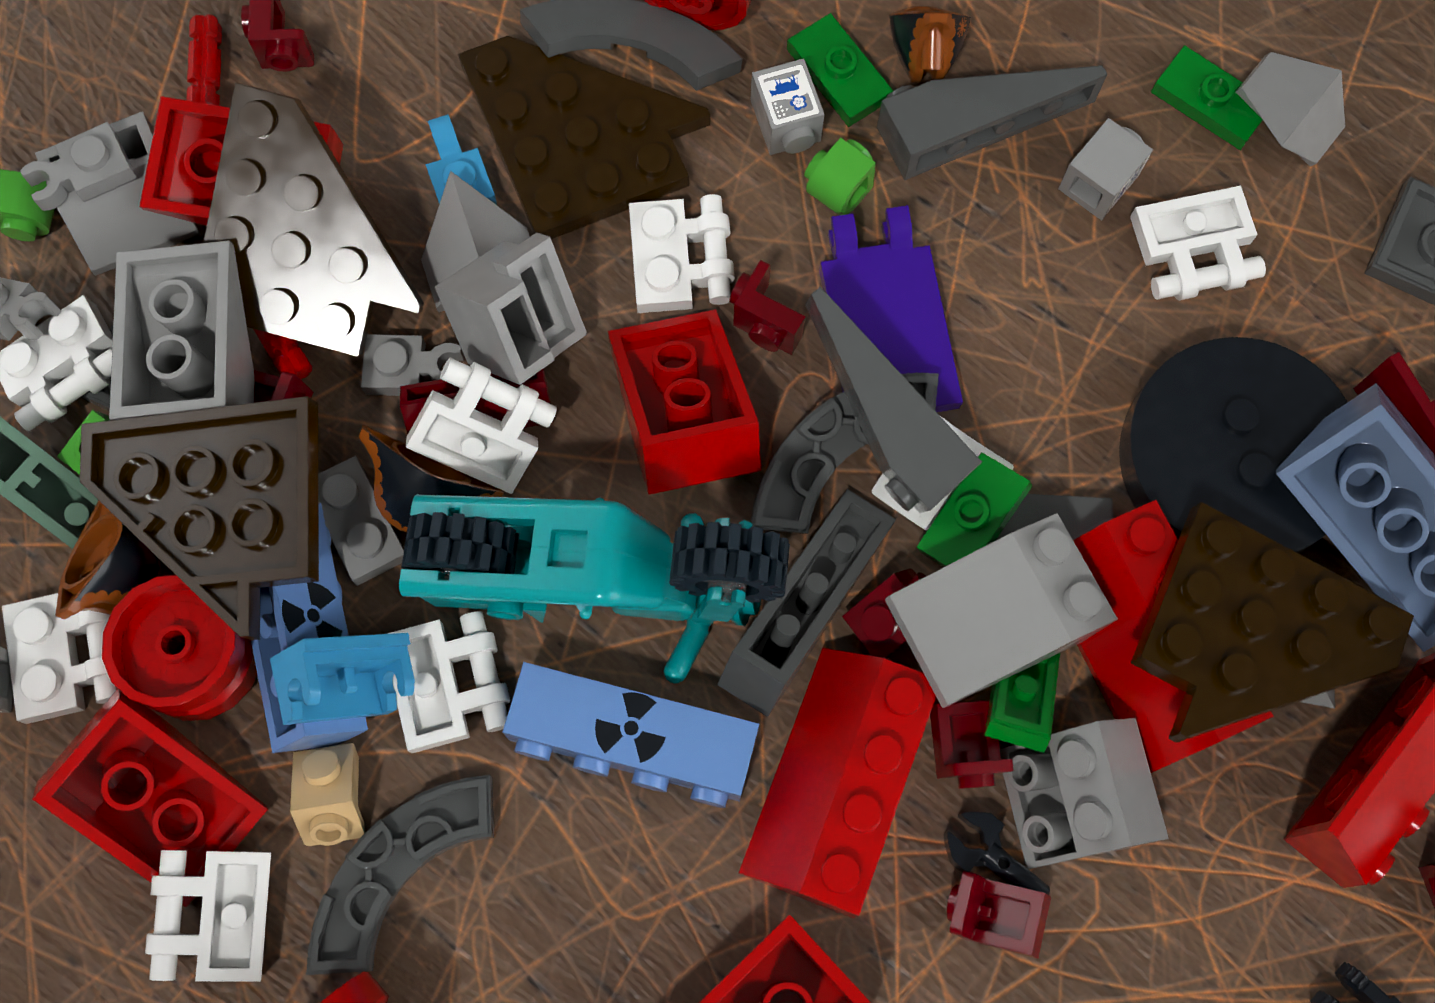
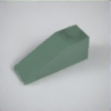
(43, 486)

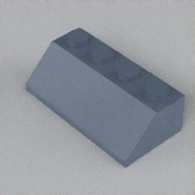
(1374, 497)

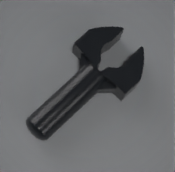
(994, 855)

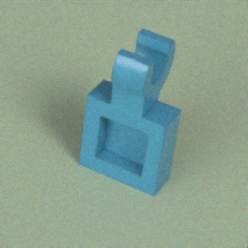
(465, 165)

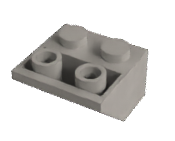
(114, 218)
(1083, 794)

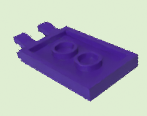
(893, 299)

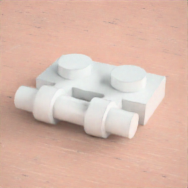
(1192, 227)
(662, 256)
(58, 366)
(474, 441)
(46, 662)
(437, 708)
(230, 922)

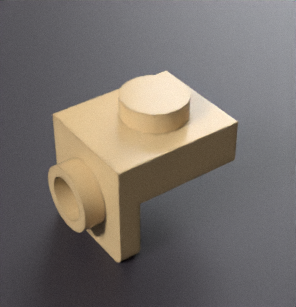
(326, 795)

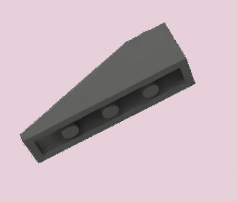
(965, 114)
(903, 431)
(815, 589)

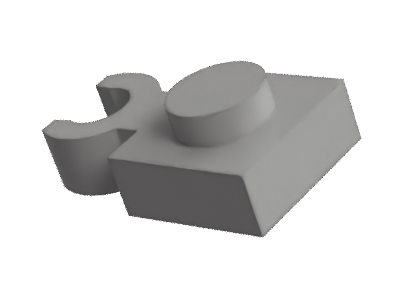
(87, 163)
(21, 309)
(402, 361)

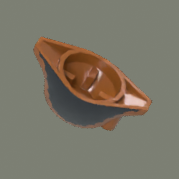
(928, 40)
(405, 473)
(104, 566)

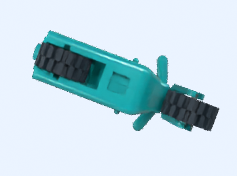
(590, 554)

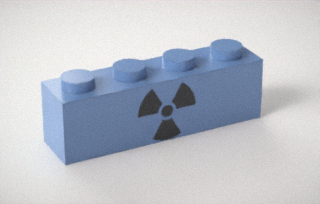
(287, 617)
(630, 733)

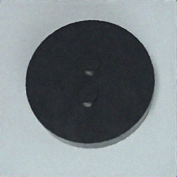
(1219, 428)

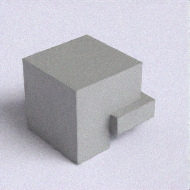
(513, 308)

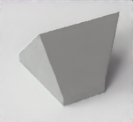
(1297, 103)
(463, 231)

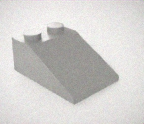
(179, 332)
(1000, 610)

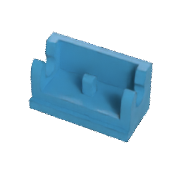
(342, 677)

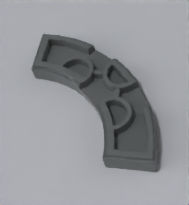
(664, 35)
(811, 456)
(383, 862)

